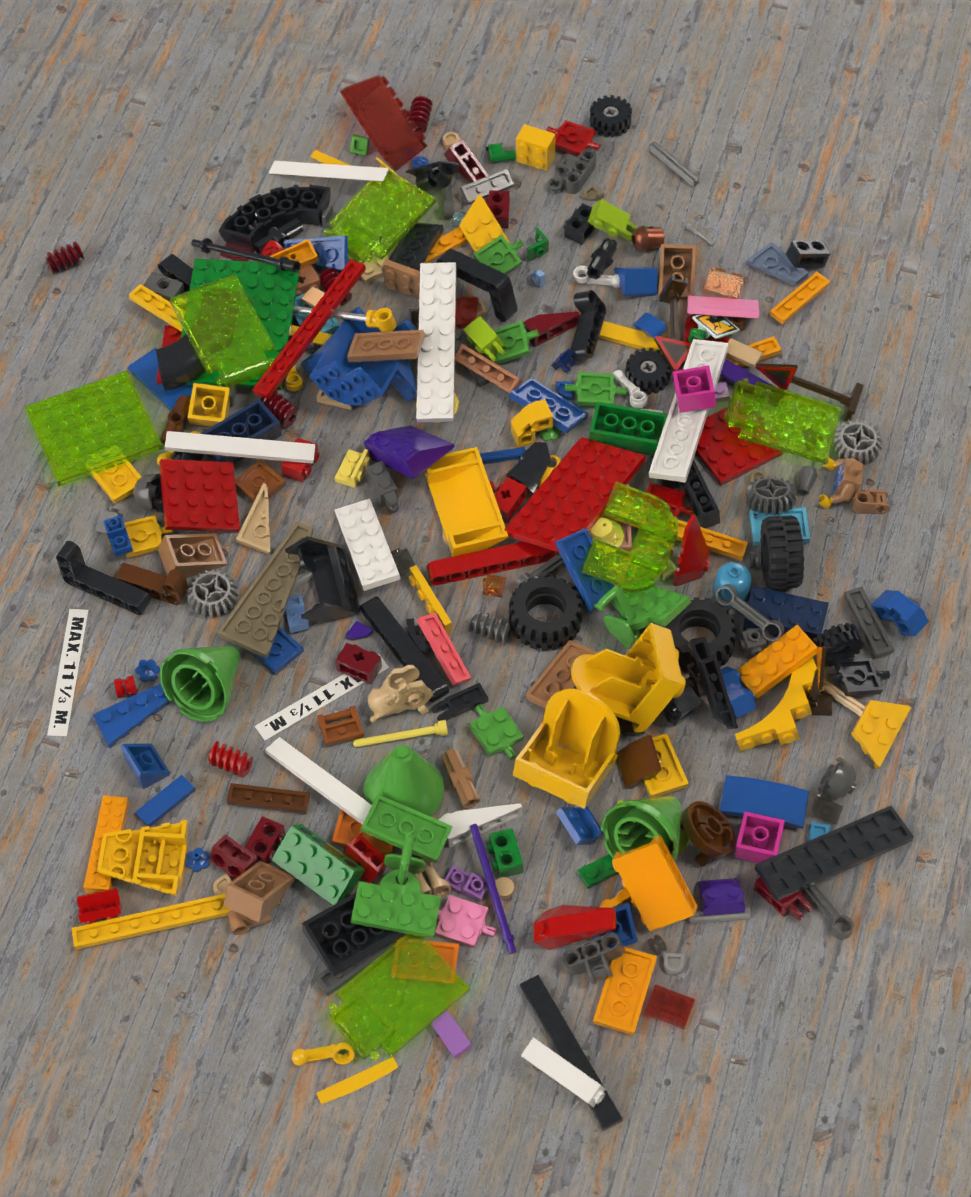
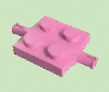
(463, 921)

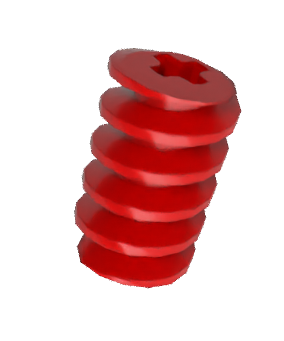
(230, 761)

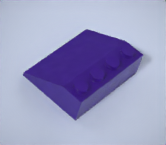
(407, 449)

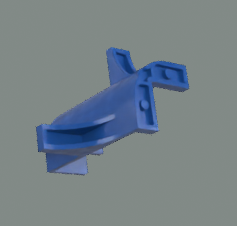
(358, 381)

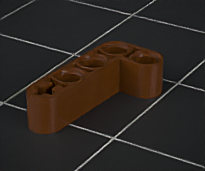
(158, 586)

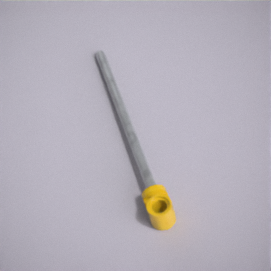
(380, 319)

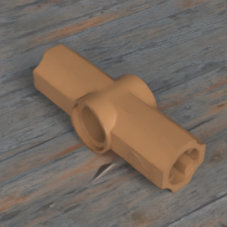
(460, 778)

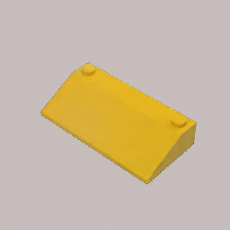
(465, 502)

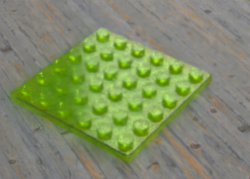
(93, 428)

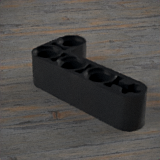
(589, 324)

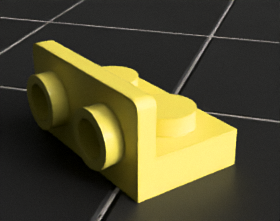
(353, 468)

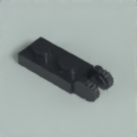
(460, 702)

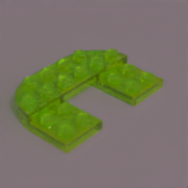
(652, 547)

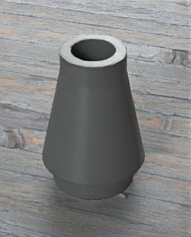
(807, 477)

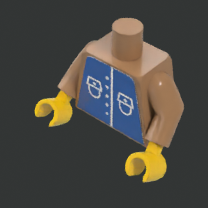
(846, 481)

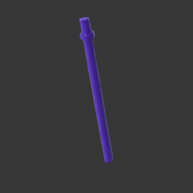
(507, 937)

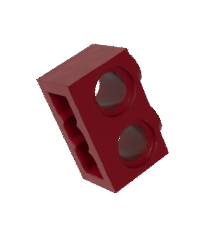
(499, 206)
(260, 840)
(232, 857)

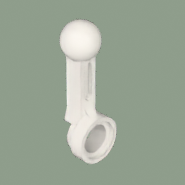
(613, 281)
(634, 391)

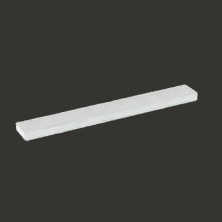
(240, 447)
(319, 779)

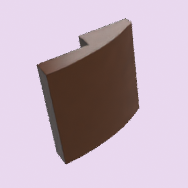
(638, 761)

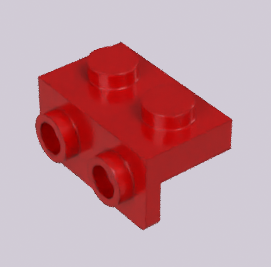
(99, 905)

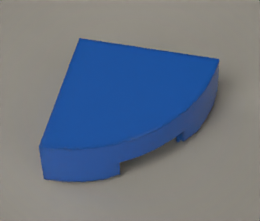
(560, 386)

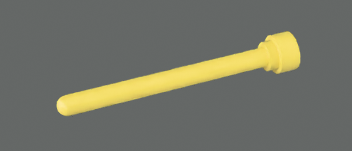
(439, 728)

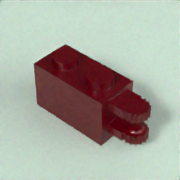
(785, 905)

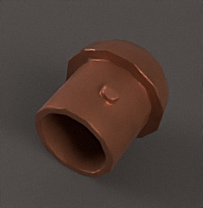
(647, 238)

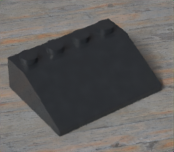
(342, 942)

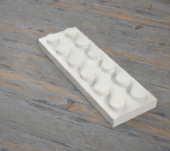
(367, 544)

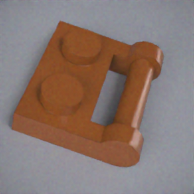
(343, 730)

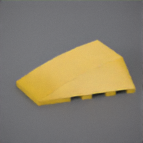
(147, 856)

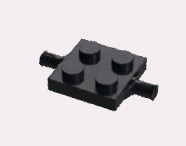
(858, 676)

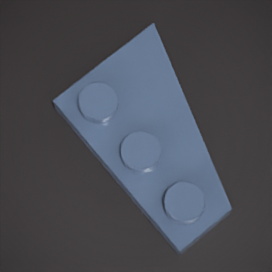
(776, 263)

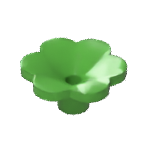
(549, 433)

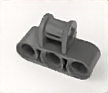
(576, 169)
(598, 964)

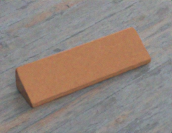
(487, 369)

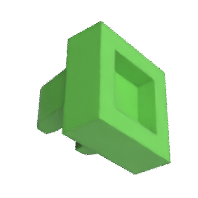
(360, 144)

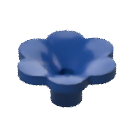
(147, 673)
(197, 859)

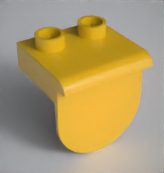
(635, 683)
(591, 740)

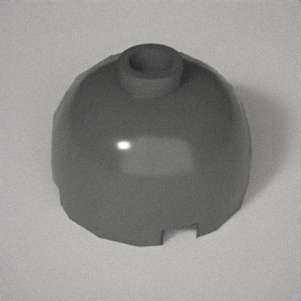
(145, 491)
(838, 779)

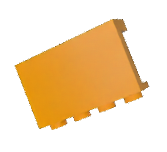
(655, 884)

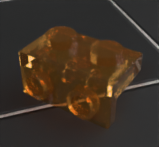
(724, 283)

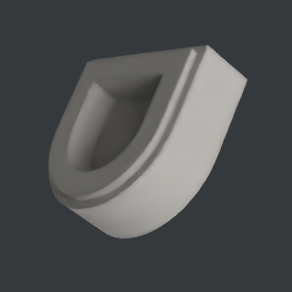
(674, 963)

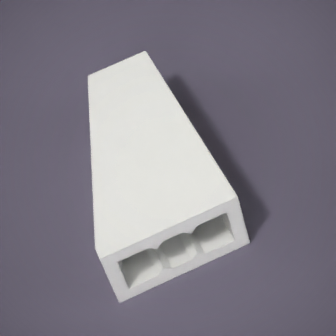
(563, 1072)

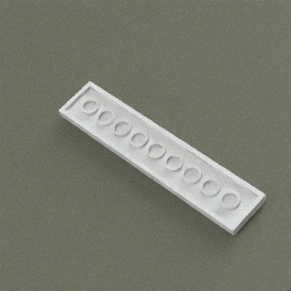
(437, 352)
(683, 430)

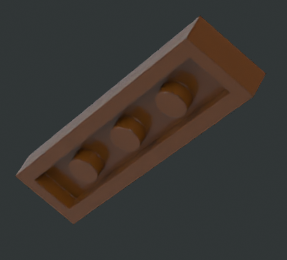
(268, 798)

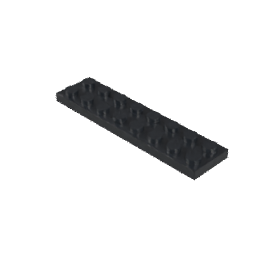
(833, 853)

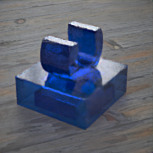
(562, 361)

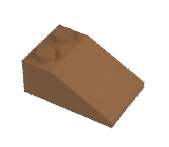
(678, 261)
(191, 553)
(257, 891)

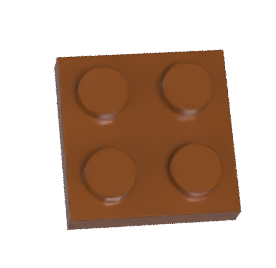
(252, 479)

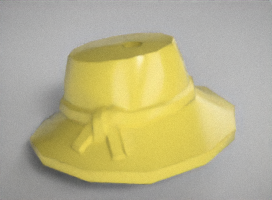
(607, 531)

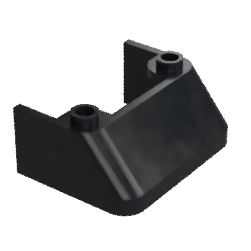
(331, 577)

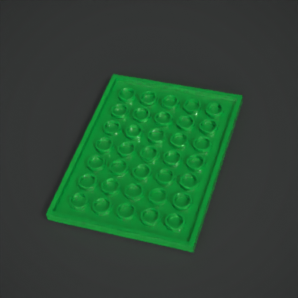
(270, 293)

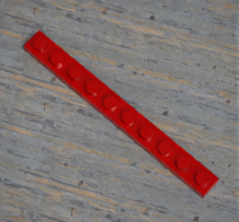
(309, 329)

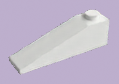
(485, 818)

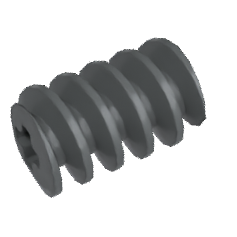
(490, 627)

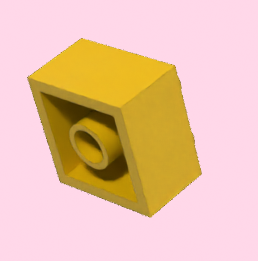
(535, 147)
(208, 404)

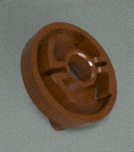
(705, 830)

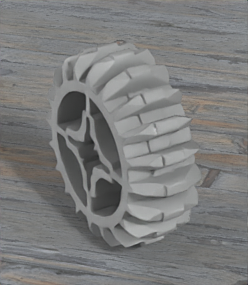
(846, 438)
(209, 588)

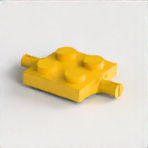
(144, 535)

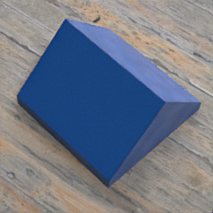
(637, 280)
(145, 763)
(624, 926)

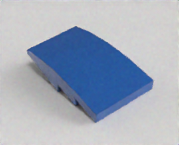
(764, 799)

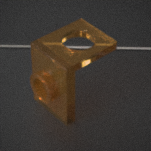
(493, 585)

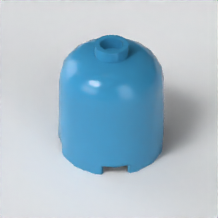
(736, 575)

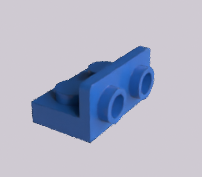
(580, 824)

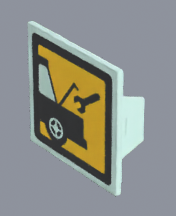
(715, 325)

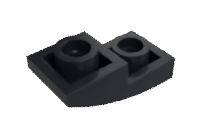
(418, 639)

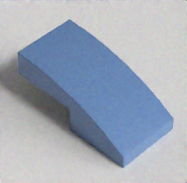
(294, 610)

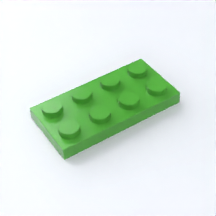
(392, 821)

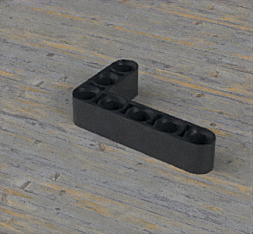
(487, 279)
(97, 583)

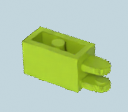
(611, 220)
(485, 338)

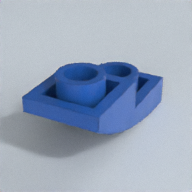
(650, 325)
(118, 535)

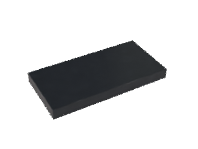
(417, 245)

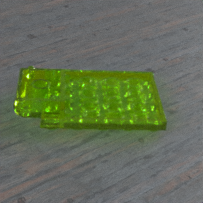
(380, 216)
(225, 330)
(782, 419)
(396, 997)

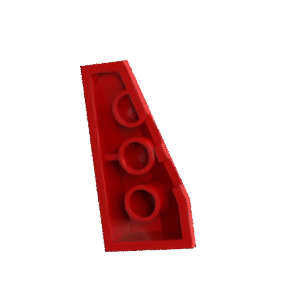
(693, 555)
(571, 924)

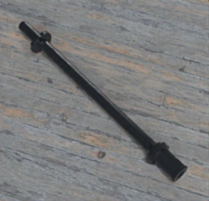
(283, 262)

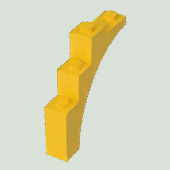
(780, 721)

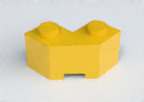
(530, 420)

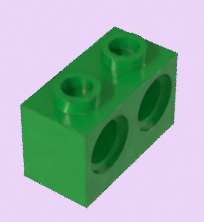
(507, 853)

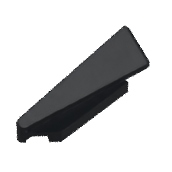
(713, 683)

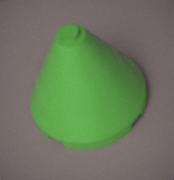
(201, 680)
(406, 780)
(638, 821)

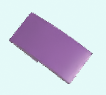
(466, 884)
(451, 1034)

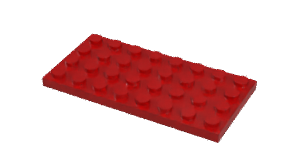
(574, 493)

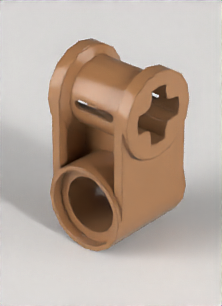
(870, 501)

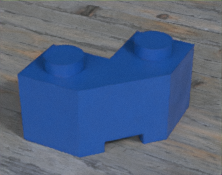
(904, 612)
(740, 698)

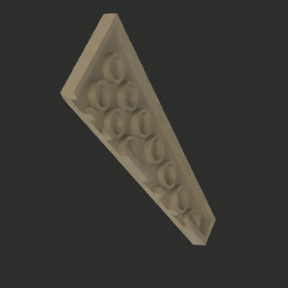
(262, 607)

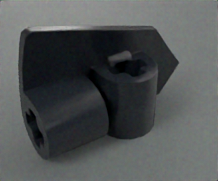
(435, 173)
(531, 466)

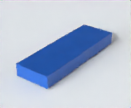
(165, 801)

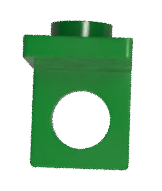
(539, 248)

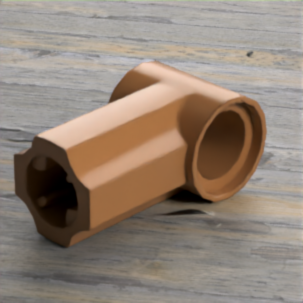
(242, 924)

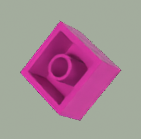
(694, 389)
(758, 837)

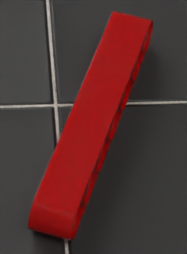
(487, 562)

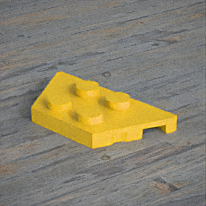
(480, 225)
(878, 728)

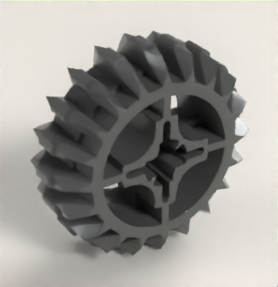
(771, 495)

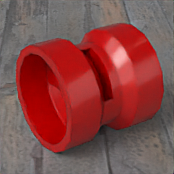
(130, 686)

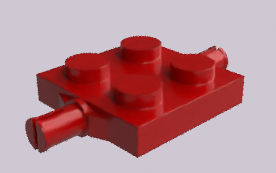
(573, 138)
(672, 497)

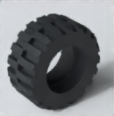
(782, 552)
(545, 591)
(706, 615)

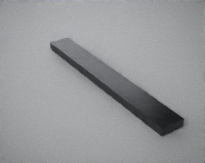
(567, 1045)

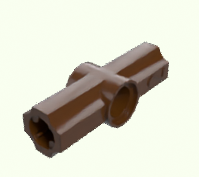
(177, 417)

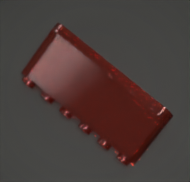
(385, 120)

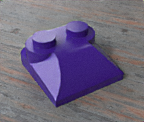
(721, 896)

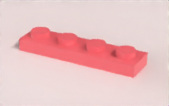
(444, 649)

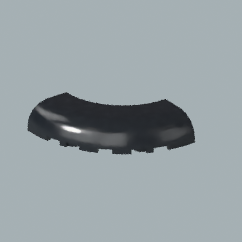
(274, 209)
(178, 363)

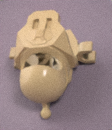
(399, 693)

